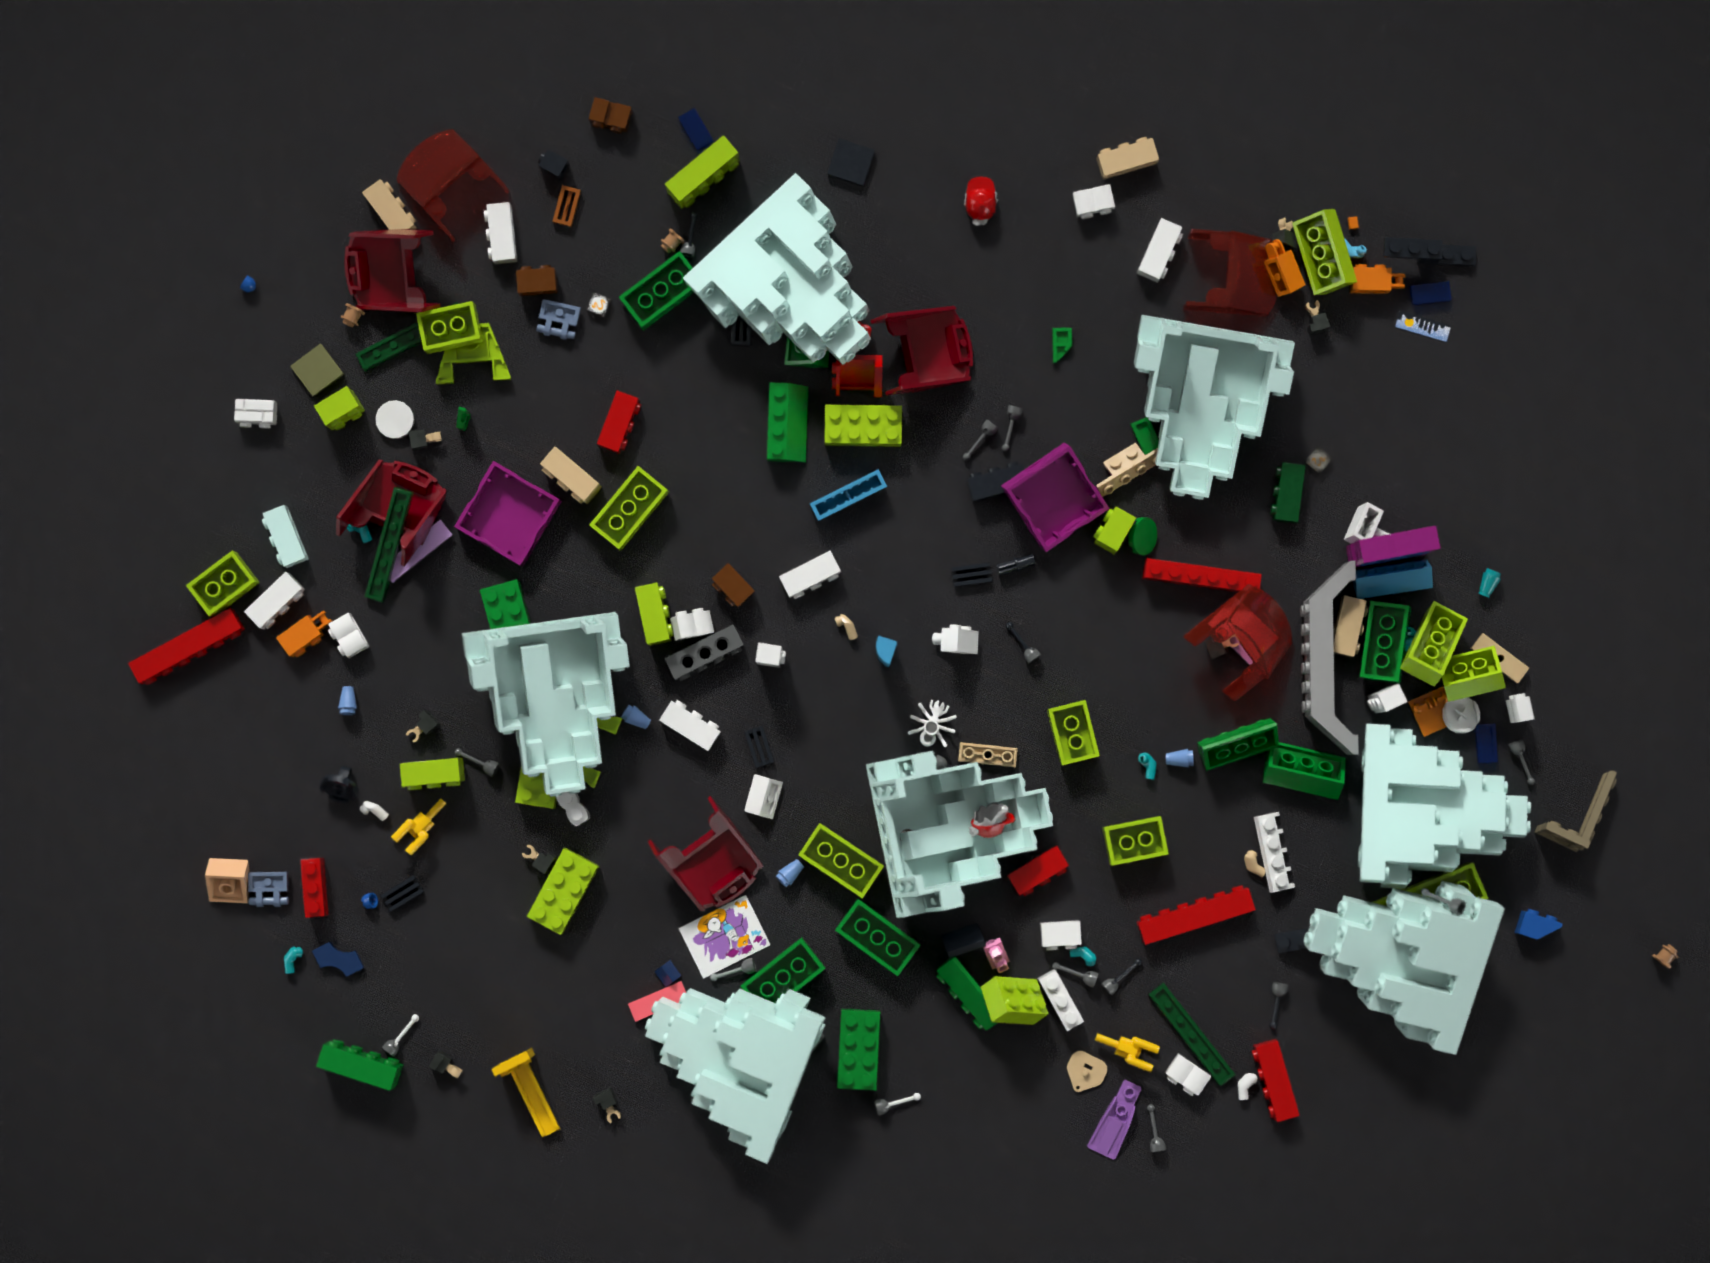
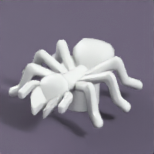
(931, 727)

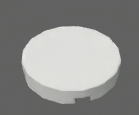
(394, 419)
(1461, 715)

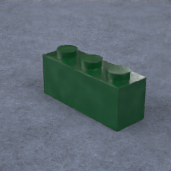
(1288, 492)

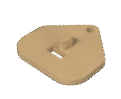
(1083, 1076)

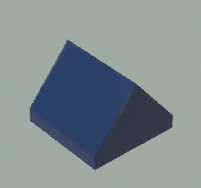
(667, 973)

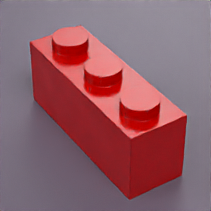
(619, 422)
(1038, 871)
(314, 887)

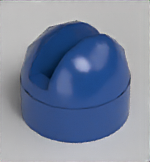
(248, 284)
(373, 900)

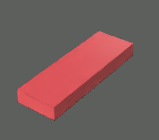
(642, 1007)

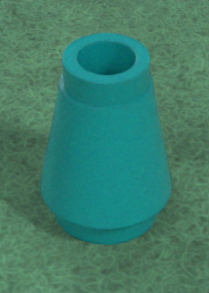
(1489, 582)

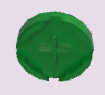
(1143, 536)

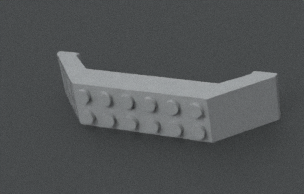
(1319, 659)

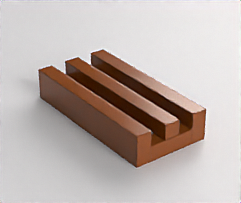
(559, 204)

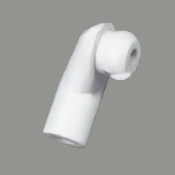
(375, 809)
(1244, 1083)

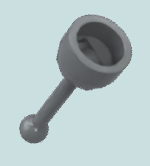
(1013, 413)
(988, 429)
(1518, 748)
(489, 767)
(1456, 905)
(1089, 977)
(1156, 1143)

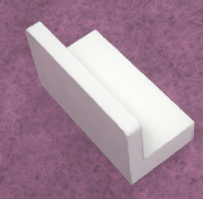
(763, 796)

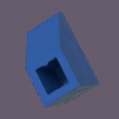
(1535, 926)

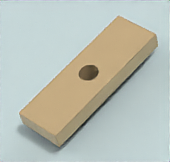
(1509, 665)
(999, 755)

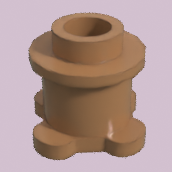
(671, 241)
(352, 315)
(1666, 956)

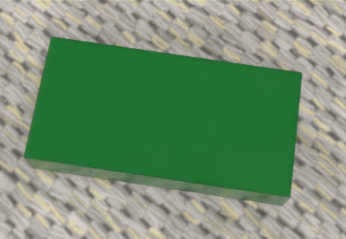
(1145, 435)

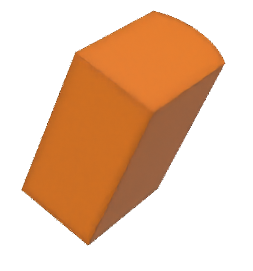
(1353, 223)

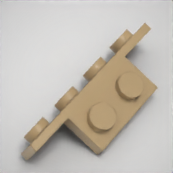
(1125, 467)

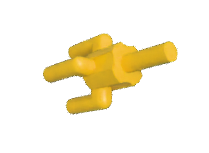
(418, 827)
(1130, 1049)

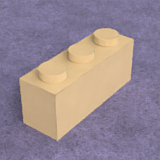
(1127, 157)
(388, 207)
(1349, 626)

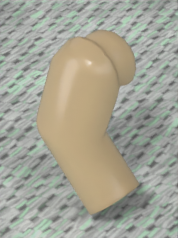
(848, 624)
(1252, 865)

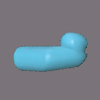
(1356, 251)

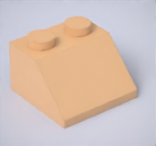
(227, 880)

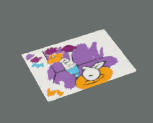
(724, 936)

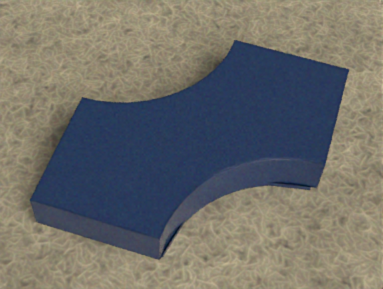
(345, 961)

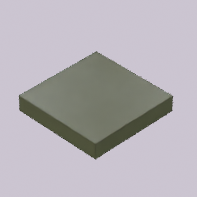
(317, 370)

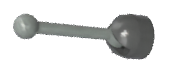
(748, 967)

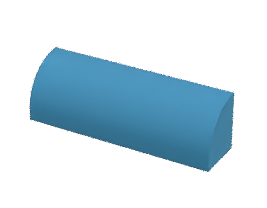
(848, 495)
(1393, 579)
(885, 650)

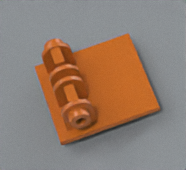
(1428, 711)

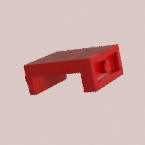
(861, 373)

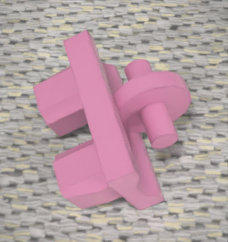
(996, 955)

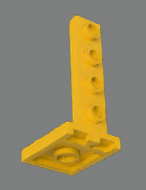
(530, 1090)

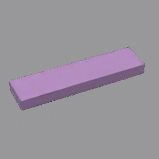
(437, 535)

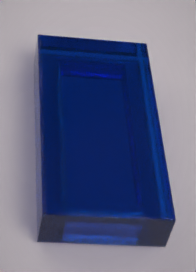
(695, 129)
(1430, 293)
(1486, 743)

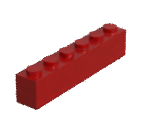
(1199, 575)
(186, 646)
(1196, 915)

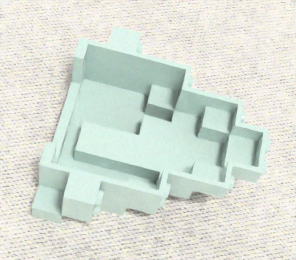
(786, 277)
(1207, 393)
(550, 689)
(938, 808)
(1427, 810)
(1411, 957)
(740, 1058)

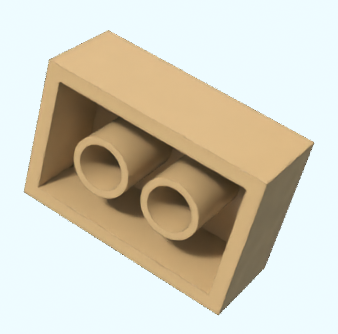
(570, 476)

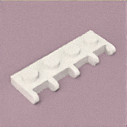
(1272, 852)

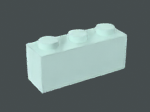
(284, 536)

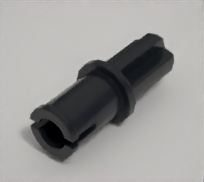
(1016, 564)

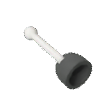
(392, 1046)
(882, 1105)

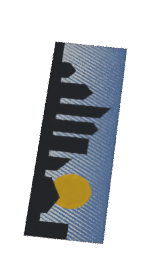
(1423, 326)

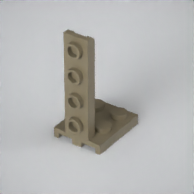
(1581, 840)

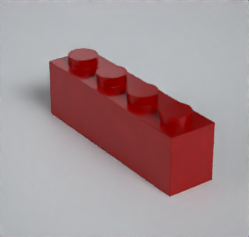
(1276, 1080)

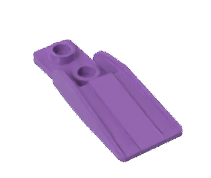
(1115, 1121)

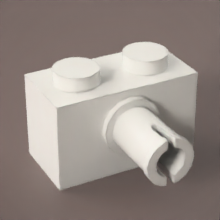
(1365, 523)
(957, 640)

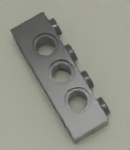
(675, 661)

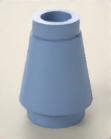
(347, 701)
(635, 717)
(1180, 758)
(789, 873)

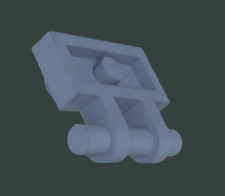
(558, 313)
(268, 882)

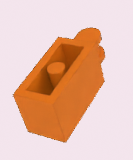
(1283, 269)
(1375, 279)
(303, 634)

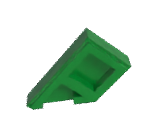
(1061, 342)
(462, 418)

